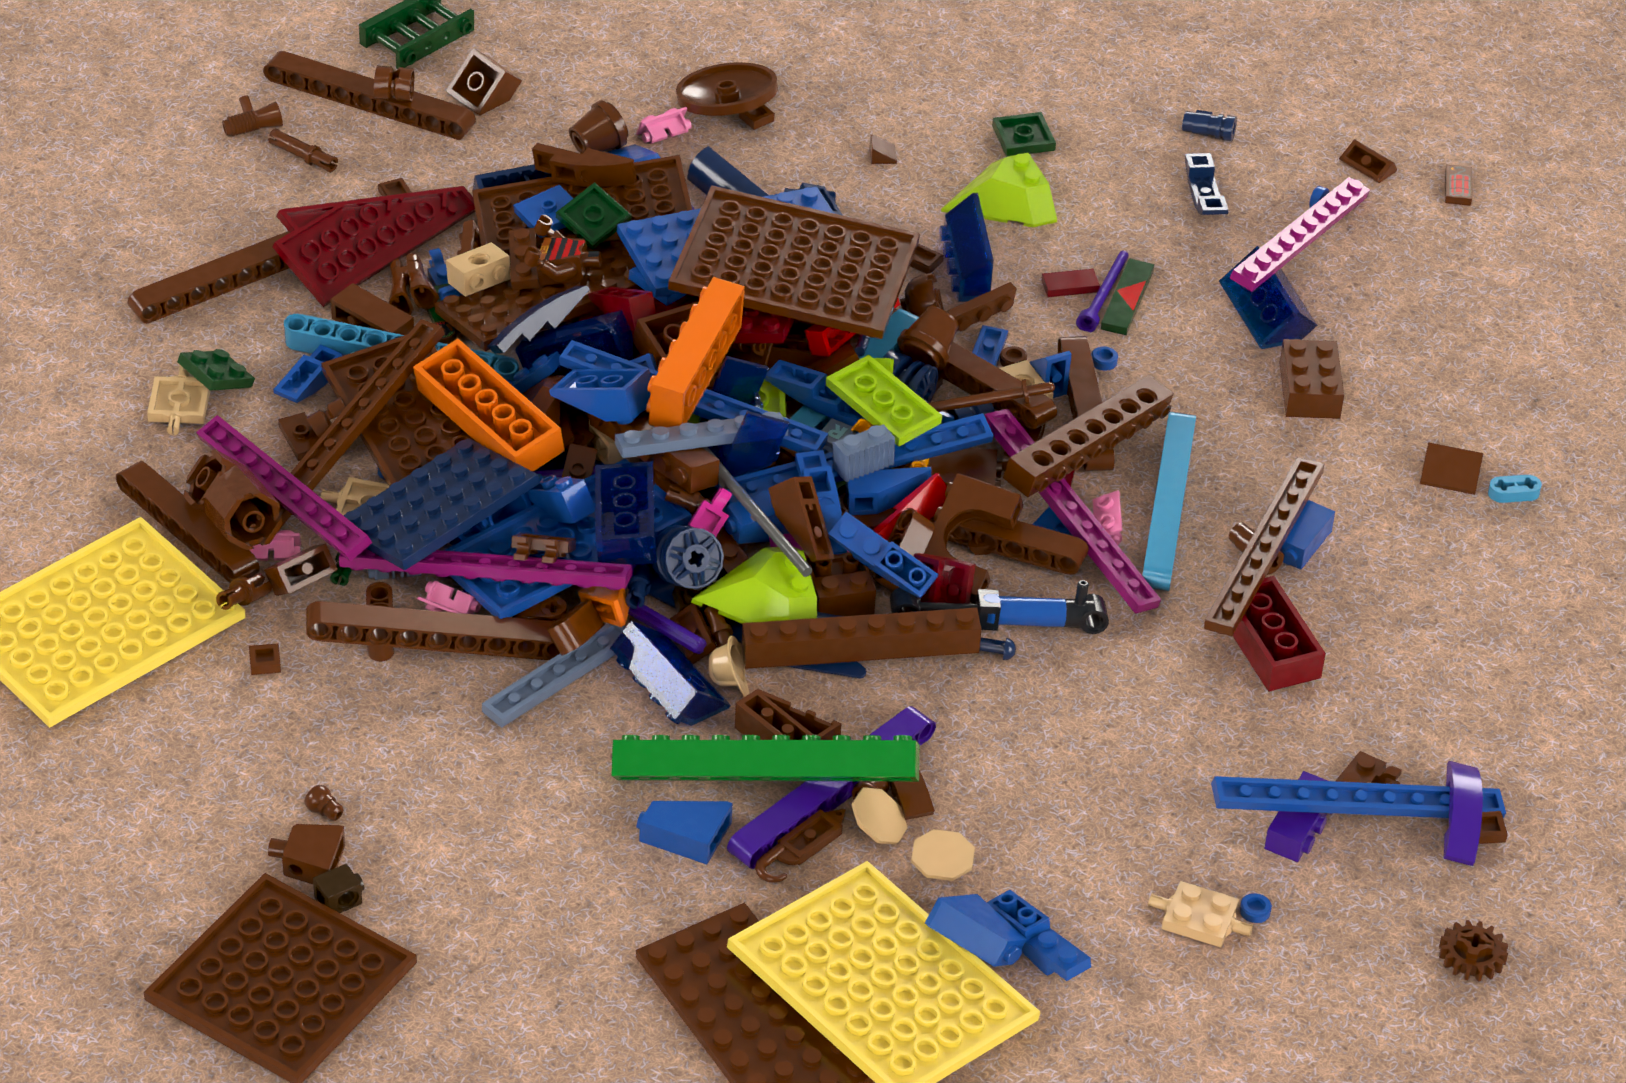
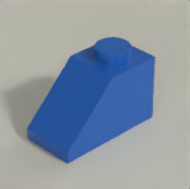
(1055, 370)

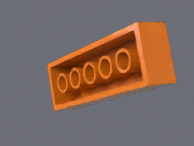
(695, 354)
(488, 406)

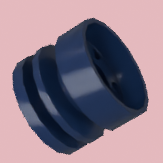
(916, 375)
(675, 550)

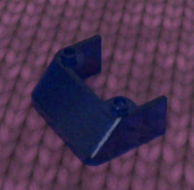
(759, 435)

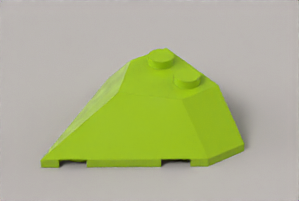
(1011, 191)
(763, 590)

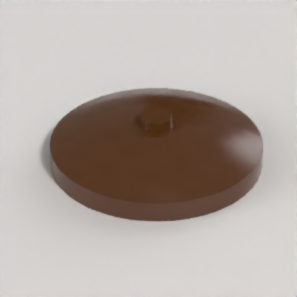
(727, 89)

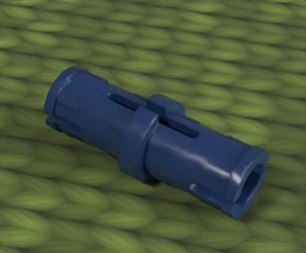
(639, 586)

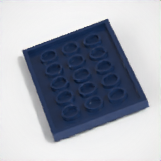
(440, 502)

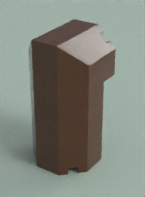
(233, 500)

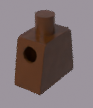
(309, 850)

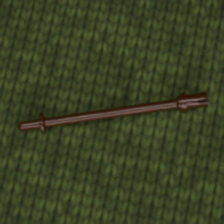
(995, 396)

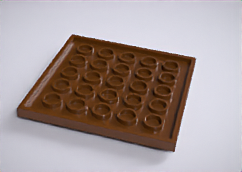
(280, 978)

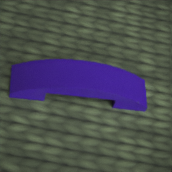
(1464, 813)

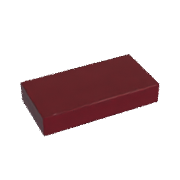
(1070, 282)

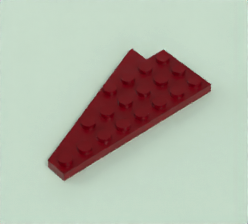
(361, 237)

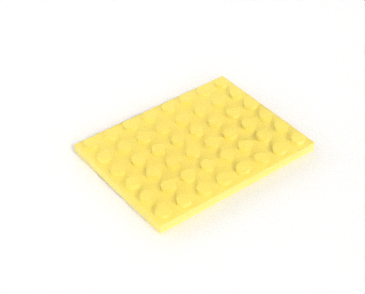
(104, 620)
(882, 980)

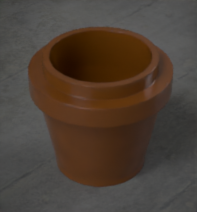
(599, 129)
(929, 337)

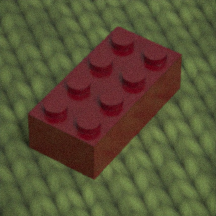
(1278, 639)

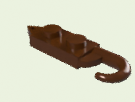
(802, 842)

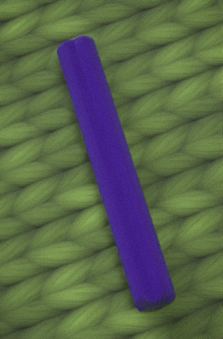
(668, 628)

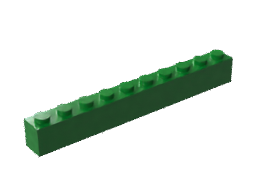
(766, 759)

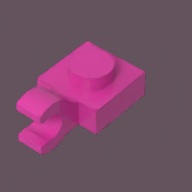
(711, 515)

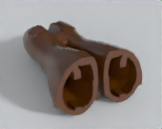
(414, 276)

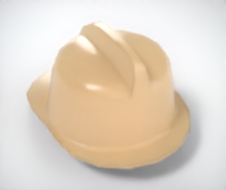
(728, 666)

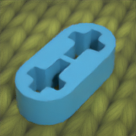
(1514, 488)

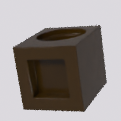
(339, 888)

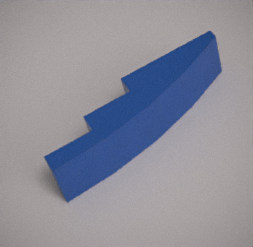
(306, 375)
(811, 390)

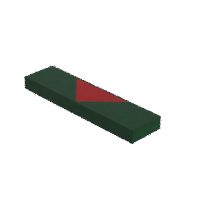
(1127, 296)

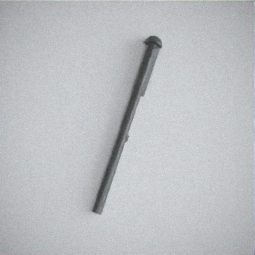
(727, 481)

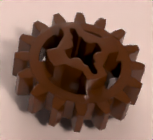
(1473, 950)

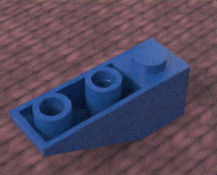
(883, 489)
(562, 498)

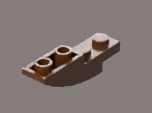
(584, 168)

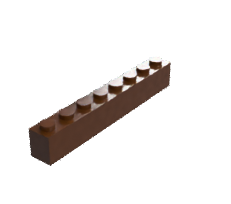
(861, 638)

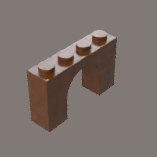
(968, 501)

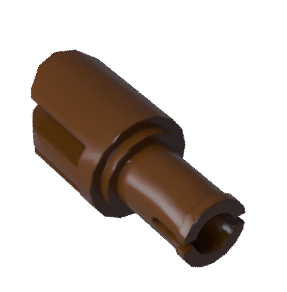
(244, 590)

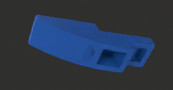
(815, 465)
(882, 557)
(1043, 945)

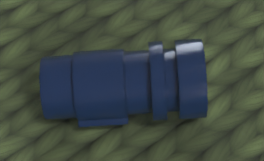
(1208, 124)

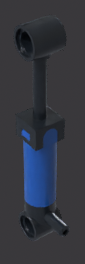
(1083, 612)

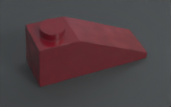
(633, 303)

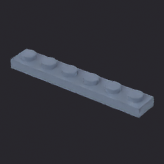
(681, 437)
(551, 677)

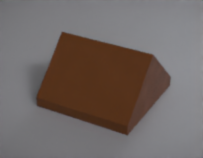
(1451, 468)

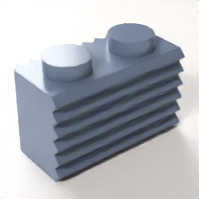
(863, 452)

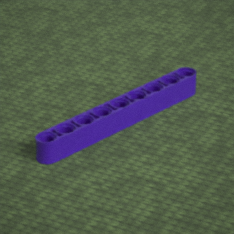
(811, 796)

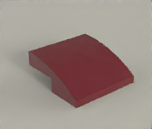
(953, 579)

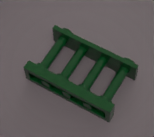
(408, 12)

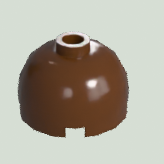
(921, 294)

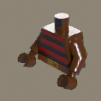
(560, 257)

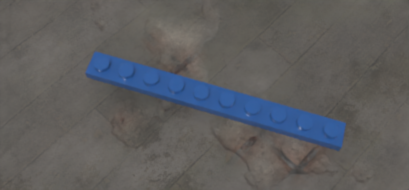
(711, 405)
(935, 442)
(1340, 797)

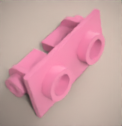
(654, 127)
(1108, 513)
(284, 545)
(440, 599)

